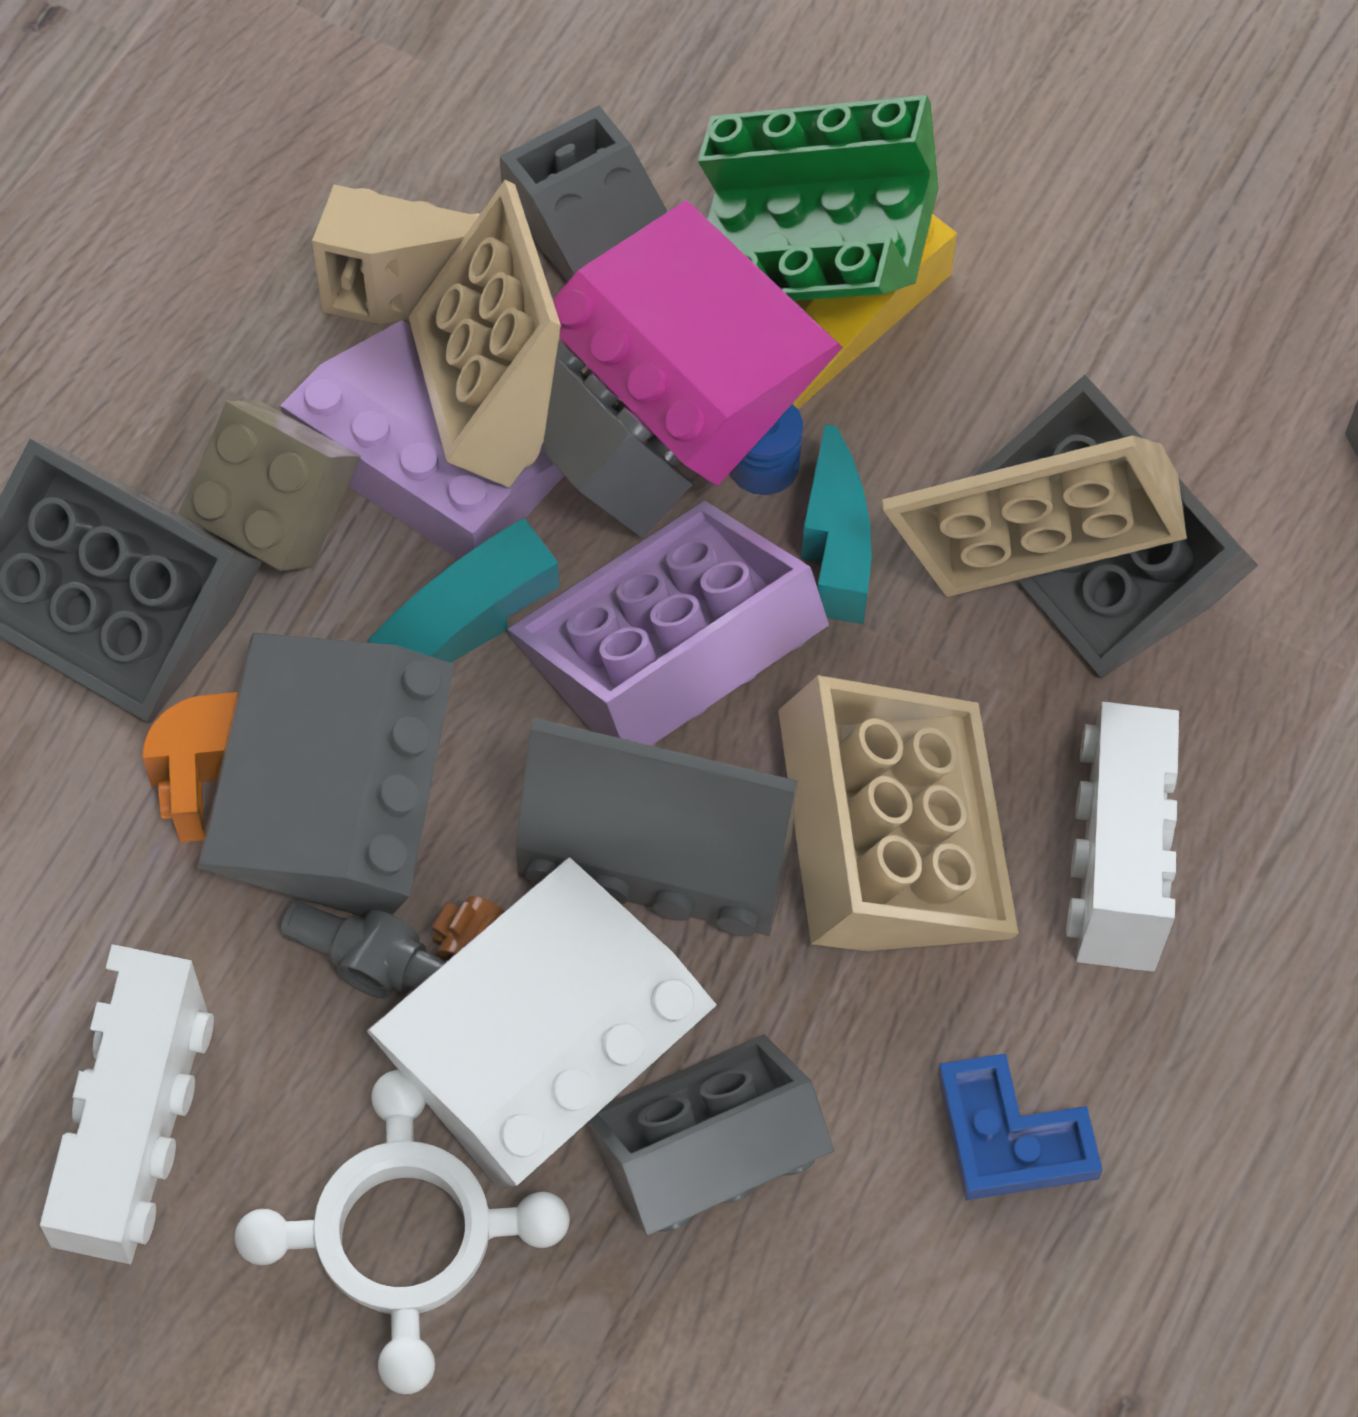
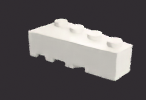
(1127, 839)
(127, 1106)

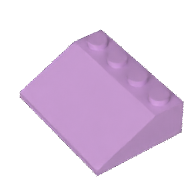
(381, 409)
(672, 625)

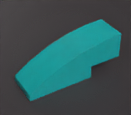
(839, 531)
(474, 596)

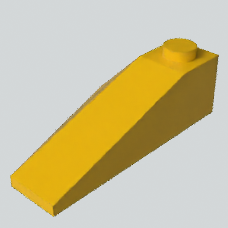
(863, 319)

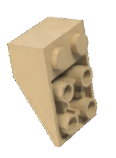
(381, 252)

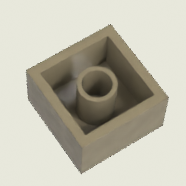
(269, 484)

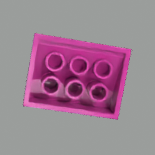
(692, 338)

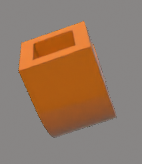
(184, 752)

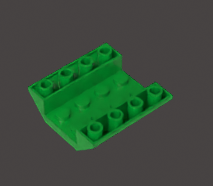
(826, 193)

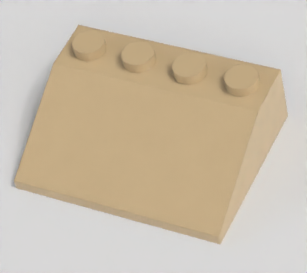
(490, 344)
(1043, 515)
(894, 818)

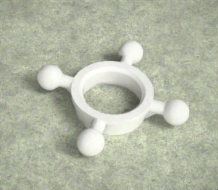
(406, 1361)

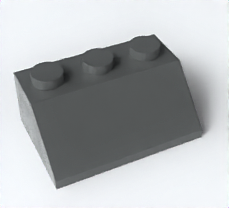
(710, 1134)

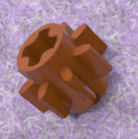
(459, 926)

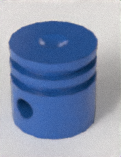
(775, 457)

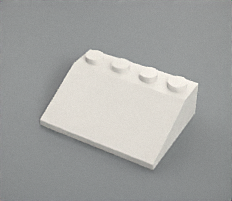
(540, 1022)

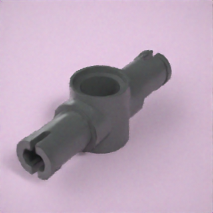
(368, 952)

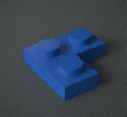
(1007, 1151)

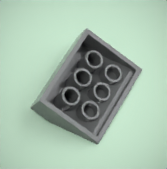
(110, 580)
(1135, 598)
(328, 770)
(657, 826)

